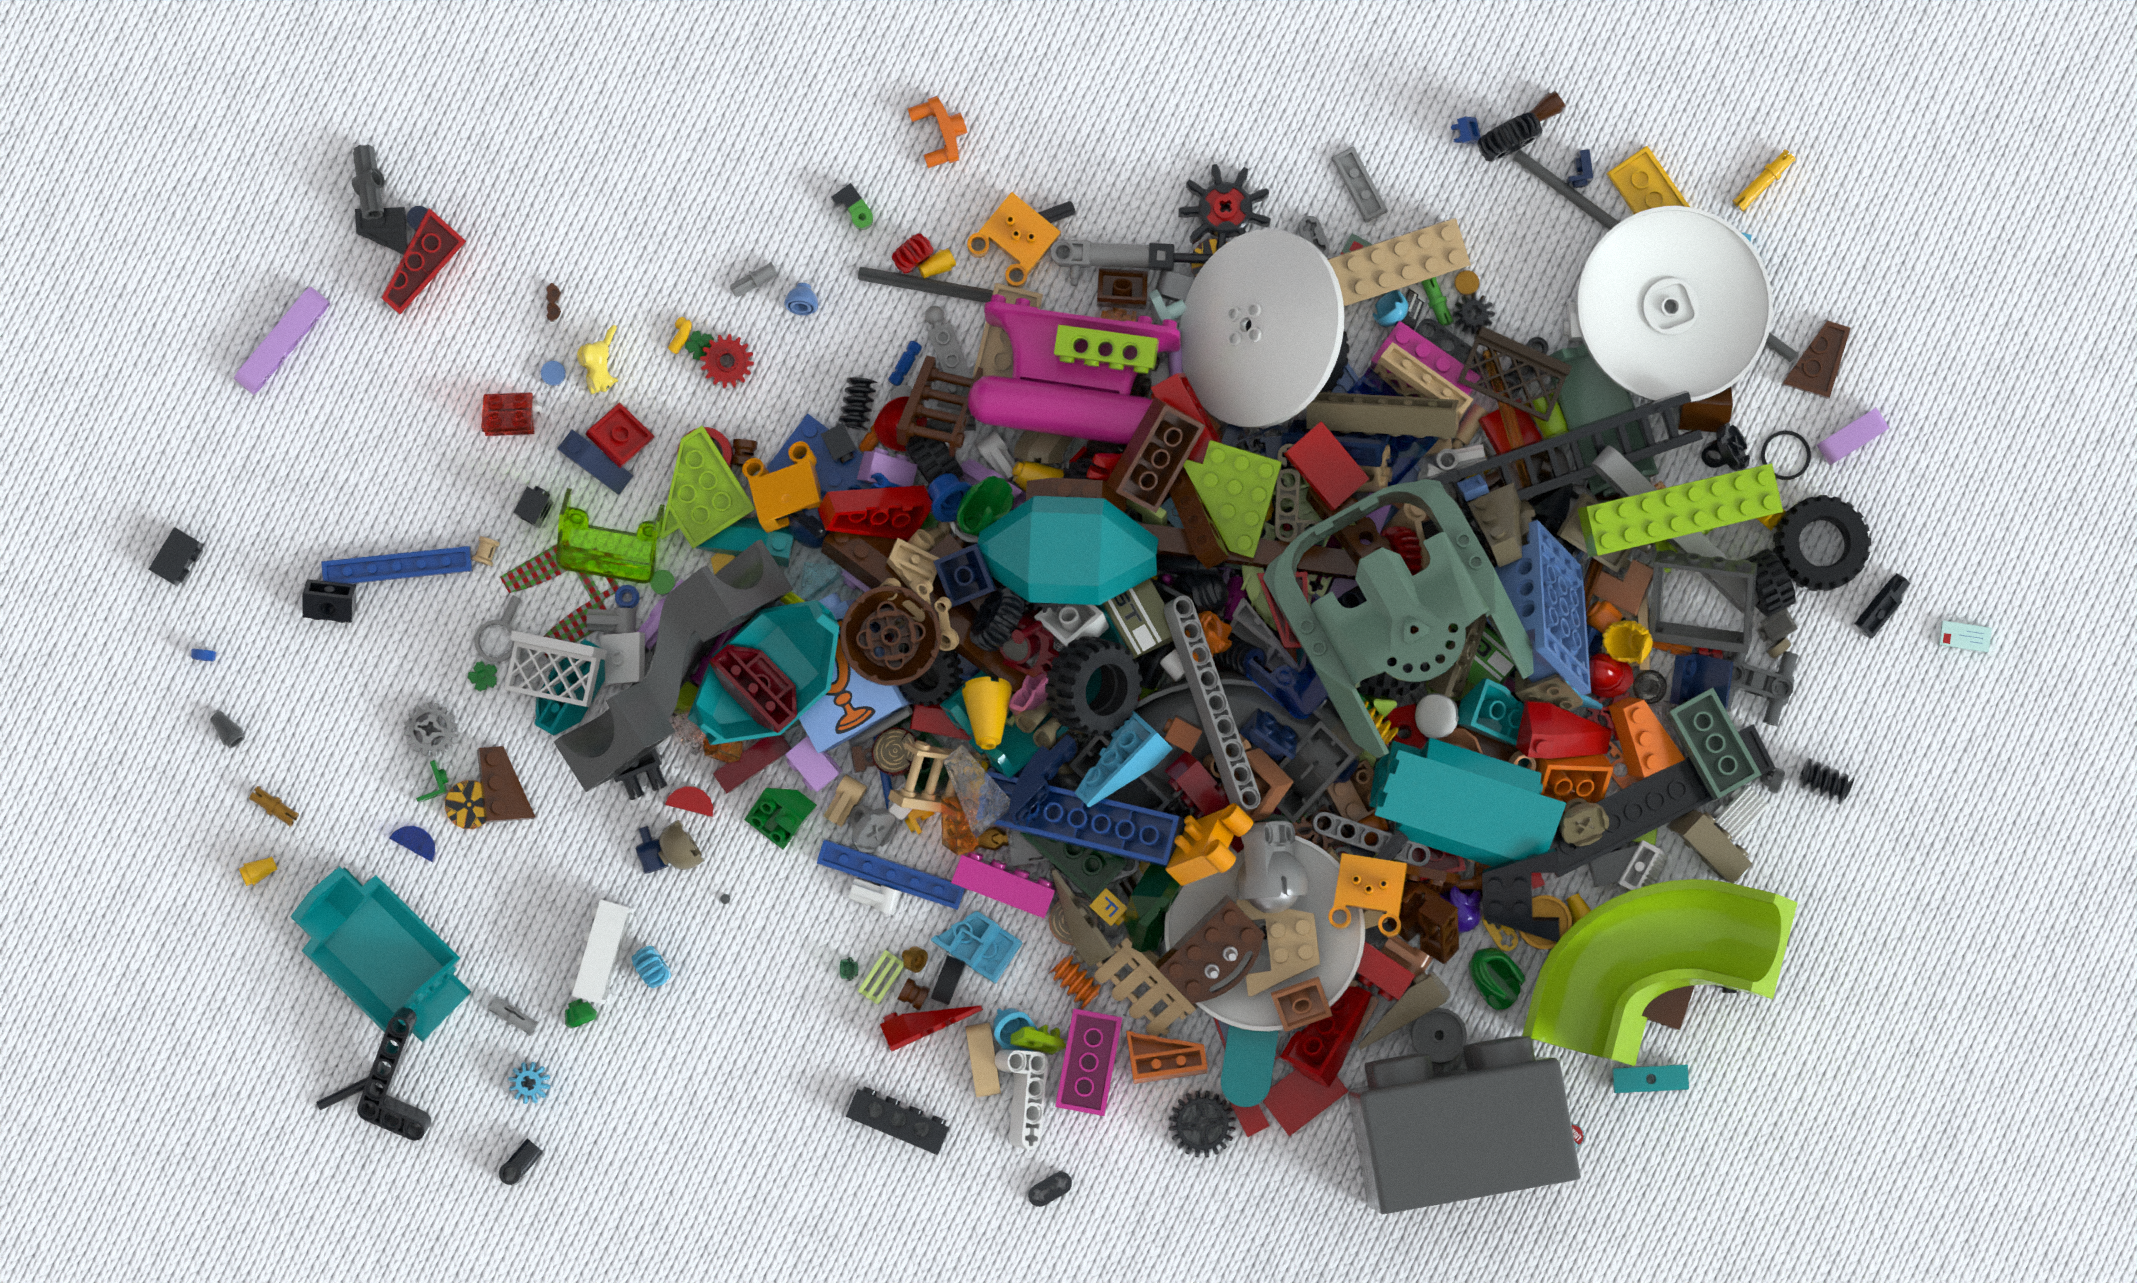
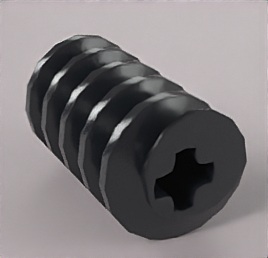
(857, 403)
(1239, 654)
(1825, 781)

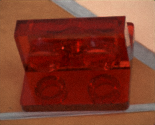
(508, 414)

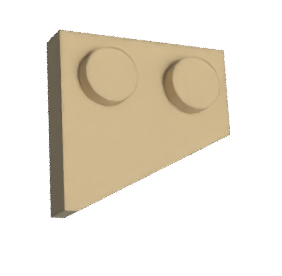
(912, 564)

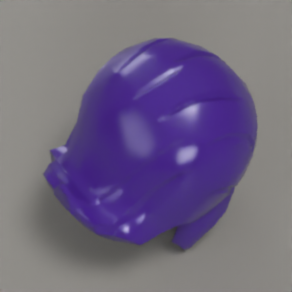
(1468, 907)

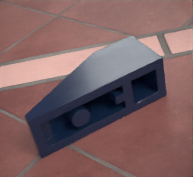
(594, 462)

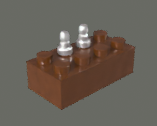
(1212, 952)

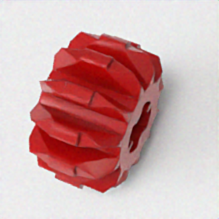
(912, 253)

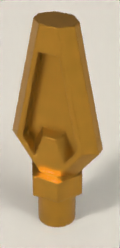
(993, 839)

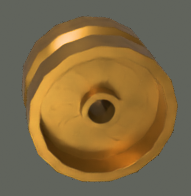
(1548, 907)

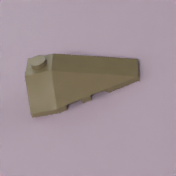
(1454, 679)
(1086, 937)
(1419, 998)

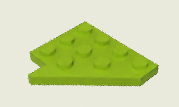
(703, 492)
(1236, 492)

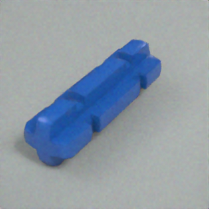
(905, 363)

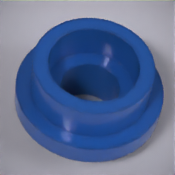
(627, 589)

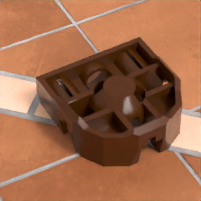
(1425, 917)

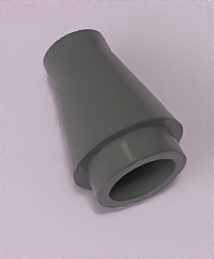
(227, 730)

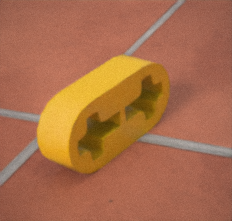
(1496, 936)

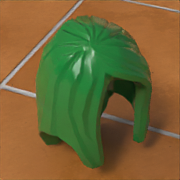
(984, 505)
(1495, 977)

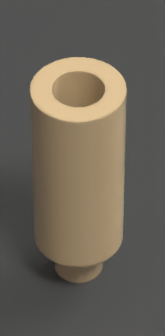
(1469, 427)

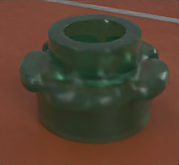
(848, 968)

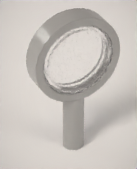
(493, 637)

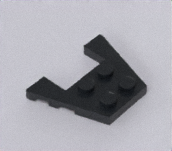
(1510, 896)

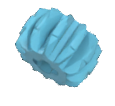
(651, 966)
(532, 1075)

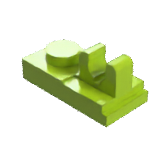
(1039, 1040)

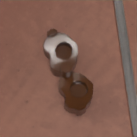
(552, 308)

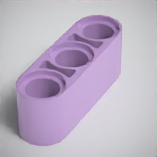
(1853, 436)

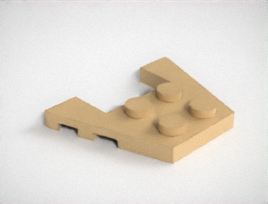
(1290, 944)

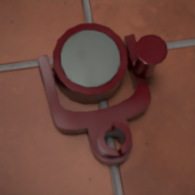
(1025, 644)

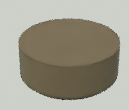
(1778, 647)

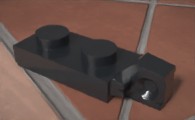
(1882, 606)

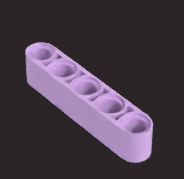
(282, 340)

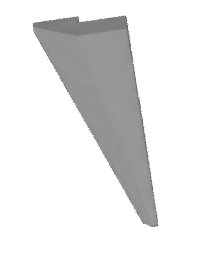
(1253, 630)

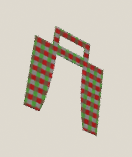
(543, 568)

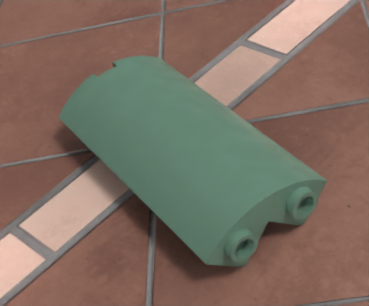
(1593, 396)

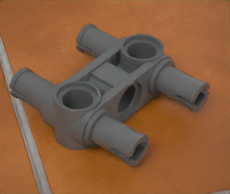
(1763, 682)

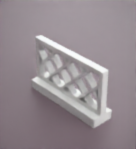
(553, 647)

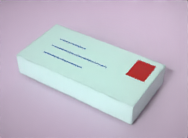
(1965, 636)

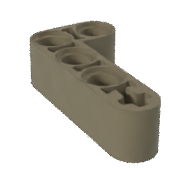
(1293, 494)

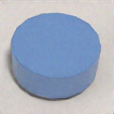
(553, 373)

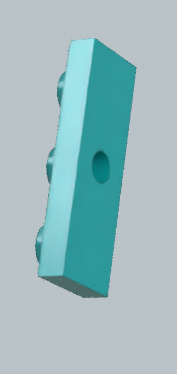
(1665, 1078)

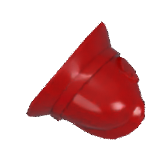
(1609, 676)

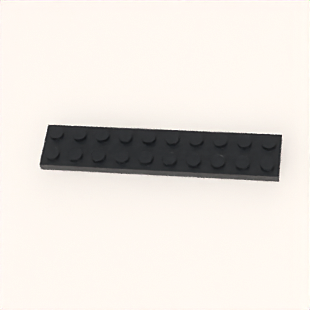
(1651, 805)

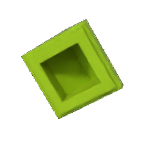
(1383, 705)

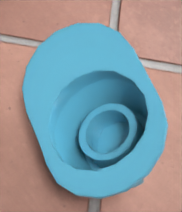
(1009, 1022)

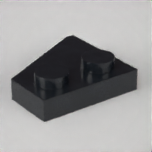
(387, 230)

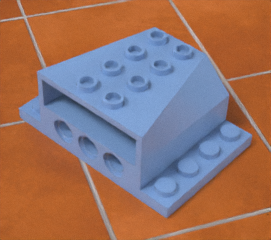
(1550, 603)

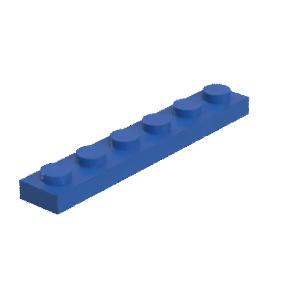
(398, 566)
(890, 874)

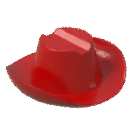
(888, 420)

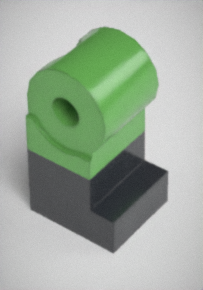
(861, 214)

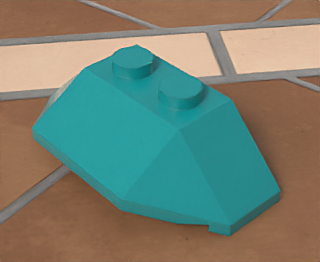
(558, 716)

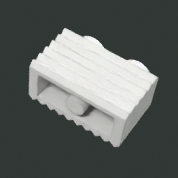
(1740, 811)
(1643, 867)

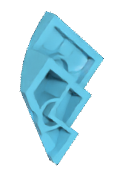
(980, 945)

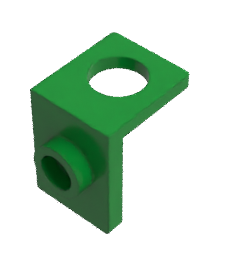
(441, 778)

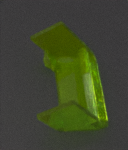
(607, 550)

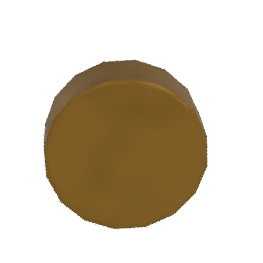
(1466, 282)

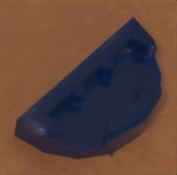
(416, 840)

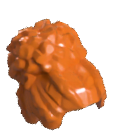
(1215, 633)

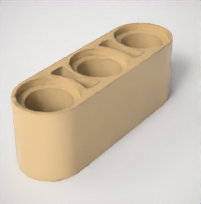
(983, 1059)

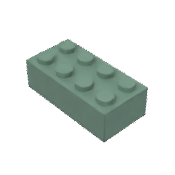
(1713, 744)

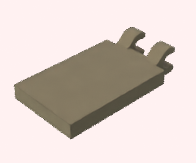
(1572, 532)

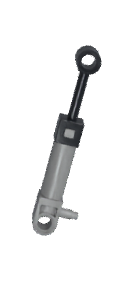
(1152, 256)

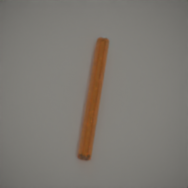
(1509, 418)

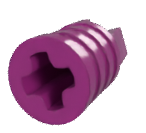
(1235, 595)

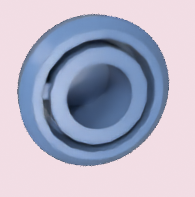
(801, 300)

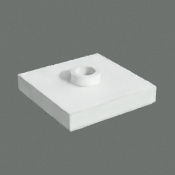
(624, 657)

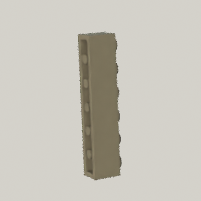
(1385, 414)

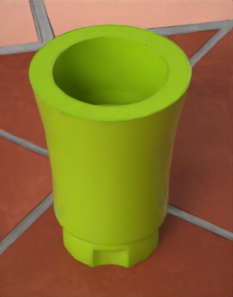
(1556, 421)

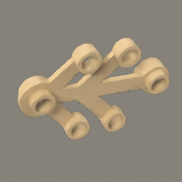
(946, 630)

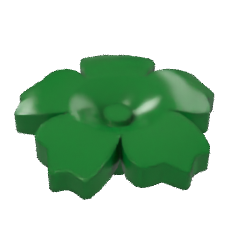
(697, 343)
(483, 676)

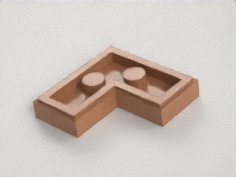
(1628, 592)

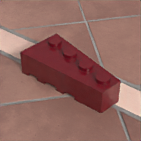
(1199, 790)

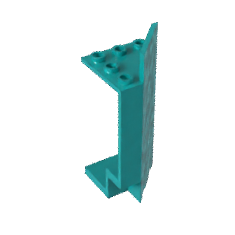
(1464, 802)
(379, 951)

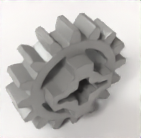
(428, 741)

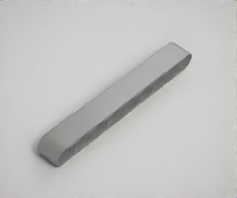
(1628, 482)
(1214, 691)

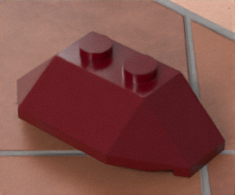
(756, 685)

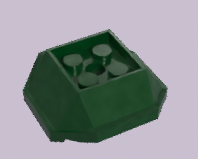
(1149, 907)

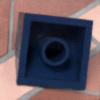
(964, 575)

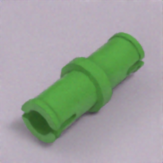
(1437, 302)

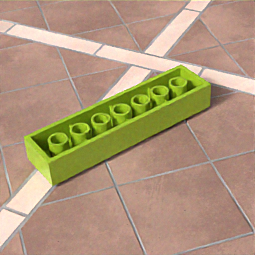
(1680, 510)

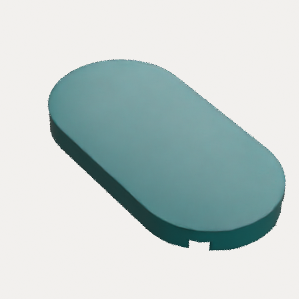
(1248, 1065)

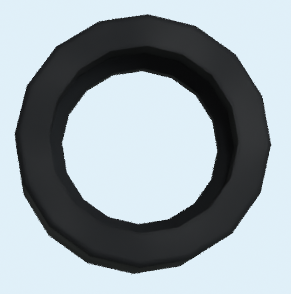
(948, 980)

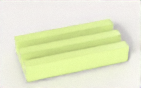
(869, 995)

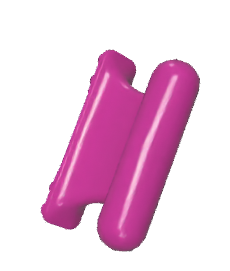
(1061, 395)

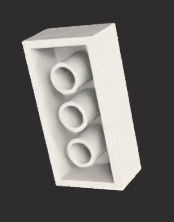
(602, 951)

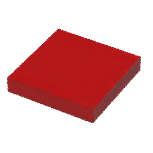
(1496, 433)
(619, 435)

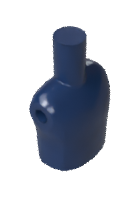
(648, 852)

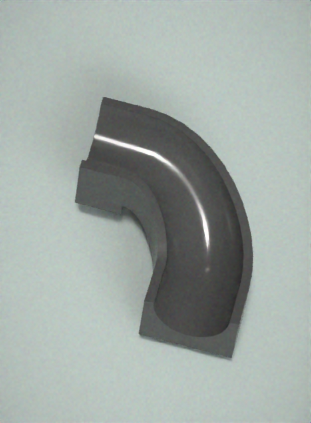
(1320, 757)

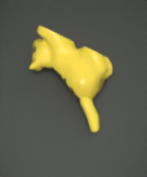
(595, 360)

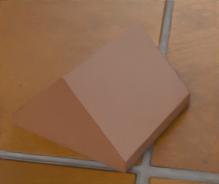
(1301, 1004)

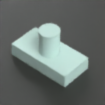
(1170, 312)

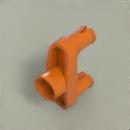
(950, 128)

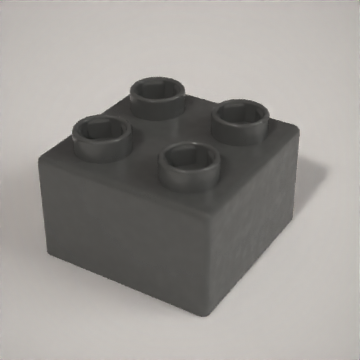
(1462, 1130)

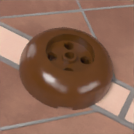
(859, 641)

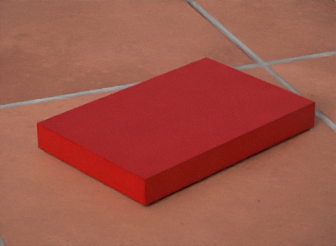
(1326, 466)
(1299, 1099)

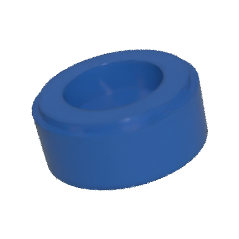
(203, 655)

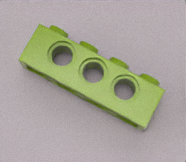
(1068, 337)

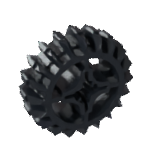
(1509, 137)
(996, 619)
(1205, 1145)

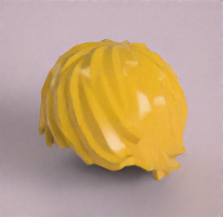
(1627, 641)

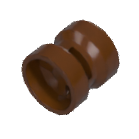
(743, 451)
(913, 994)

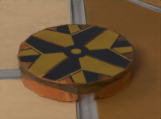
(465, 805)

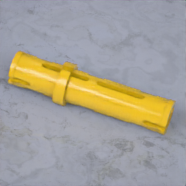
(1771, 173)

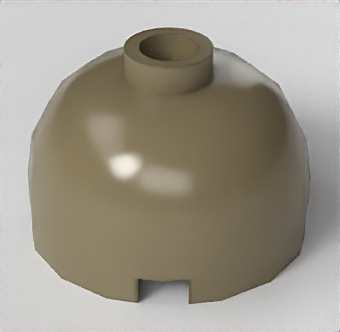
(679, 847)

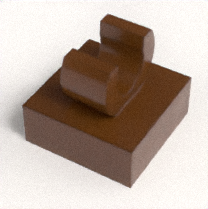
(859, 759)

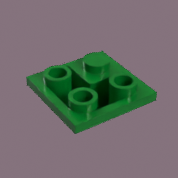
(780, 814)

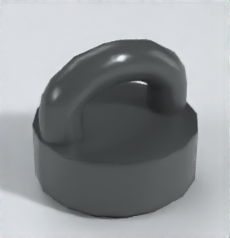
(1775, 783)

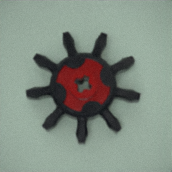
(1224, 196)

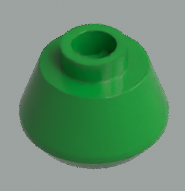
(579, 1013)

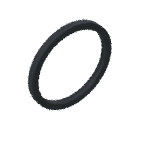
(1801, 439)

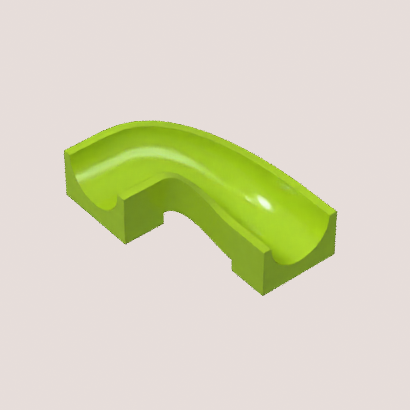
(1649, 944)

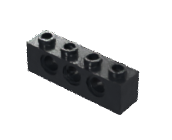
(860, 1112)

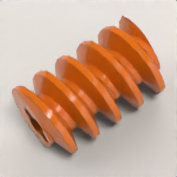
(1076, 981)

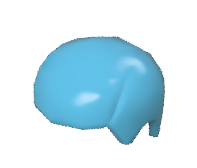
(1391, 309)

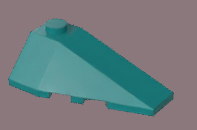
(747, 531)
(1491, 712)

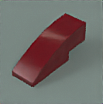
(752, 762)

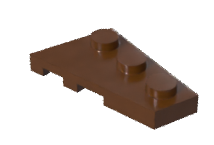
(1820, 362)
(501, 788)

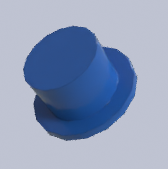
(946, 496)

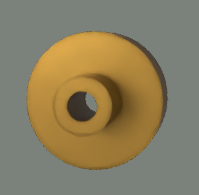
(915, 959)

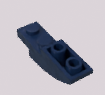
(1033, 784)

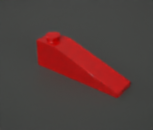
(1559, 733)

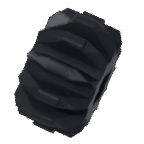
(1466, 308)

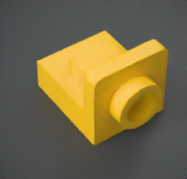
(913, 815)

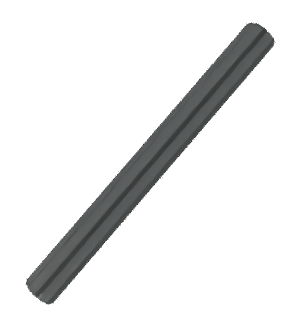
(925, 285)

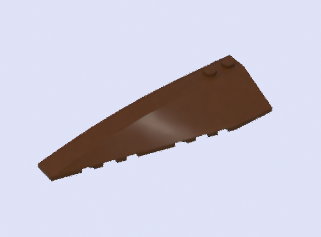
(867, 561)

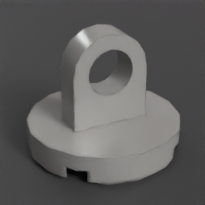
(872, 829)

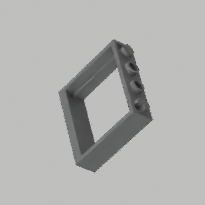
(1696, 635)

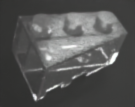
(977, 791)

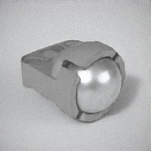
(1271, 873)

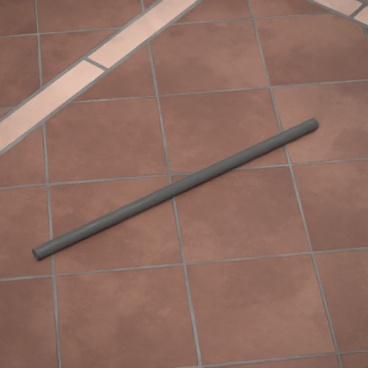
(1609, 222)

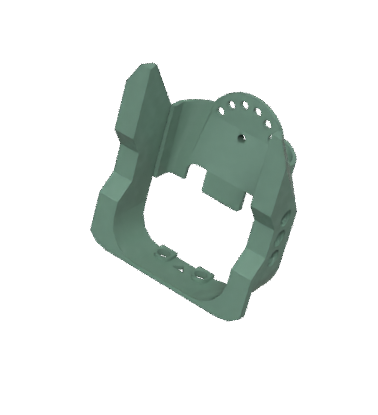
(1358, 641)

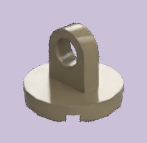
(1583, 822)

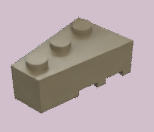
(1499, 523)
(1711, 844)

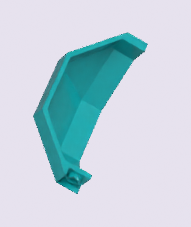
(1068, 550)
(799, 642)

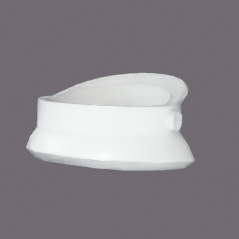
(1436, 715)

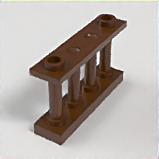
(923, 391)

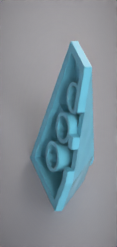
(1129, 755)

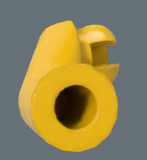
(682, 335)

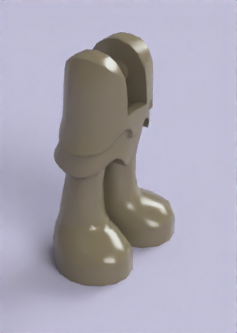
(1030, 719)

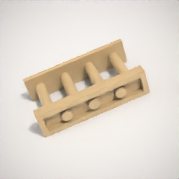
(927, 799)

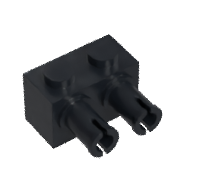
(648, 763)

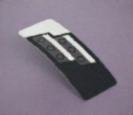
(1416, 298)

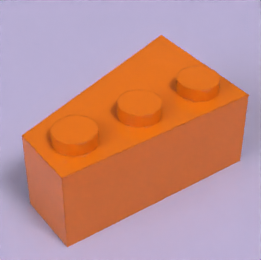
(1643, 738)
(1164, 1058)

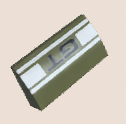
(1140, 618)

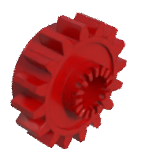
(732, 349)

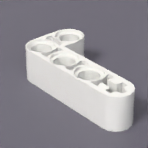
(1020, 1134)

